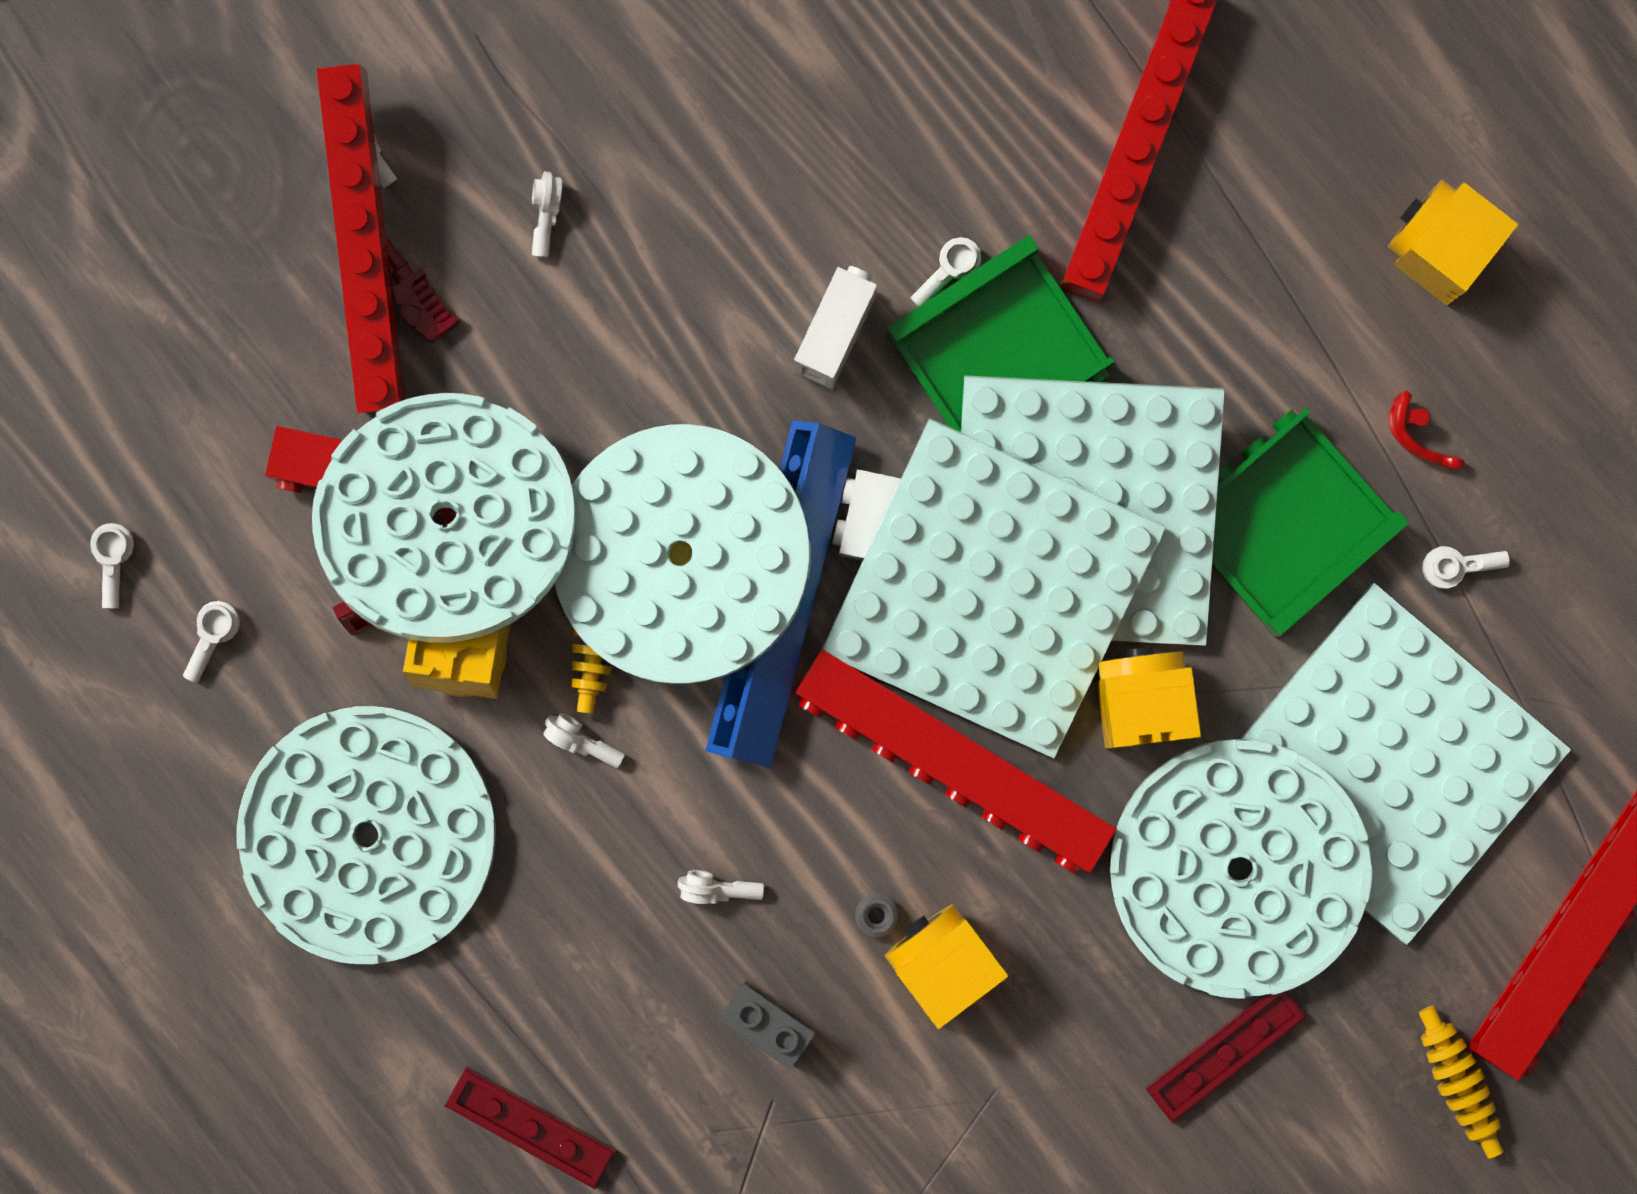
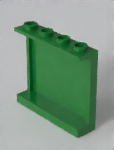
(997, 323)
(1295, 523)

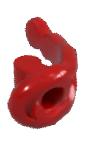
(1401, 415)

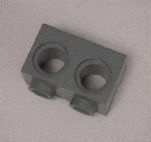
(767, 1025)

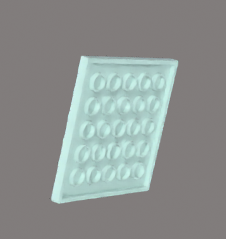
(1133, 446)
(992, 588)
(1417, 747)

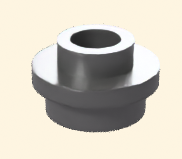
(876, 929)

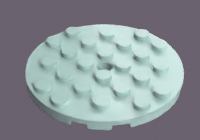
(743, 568)
(429, 579)
(303, 847)
(1255, 931)

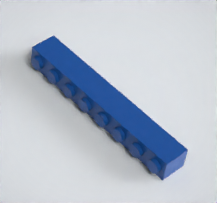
(758, 694)

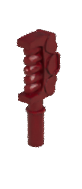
(417, 300)

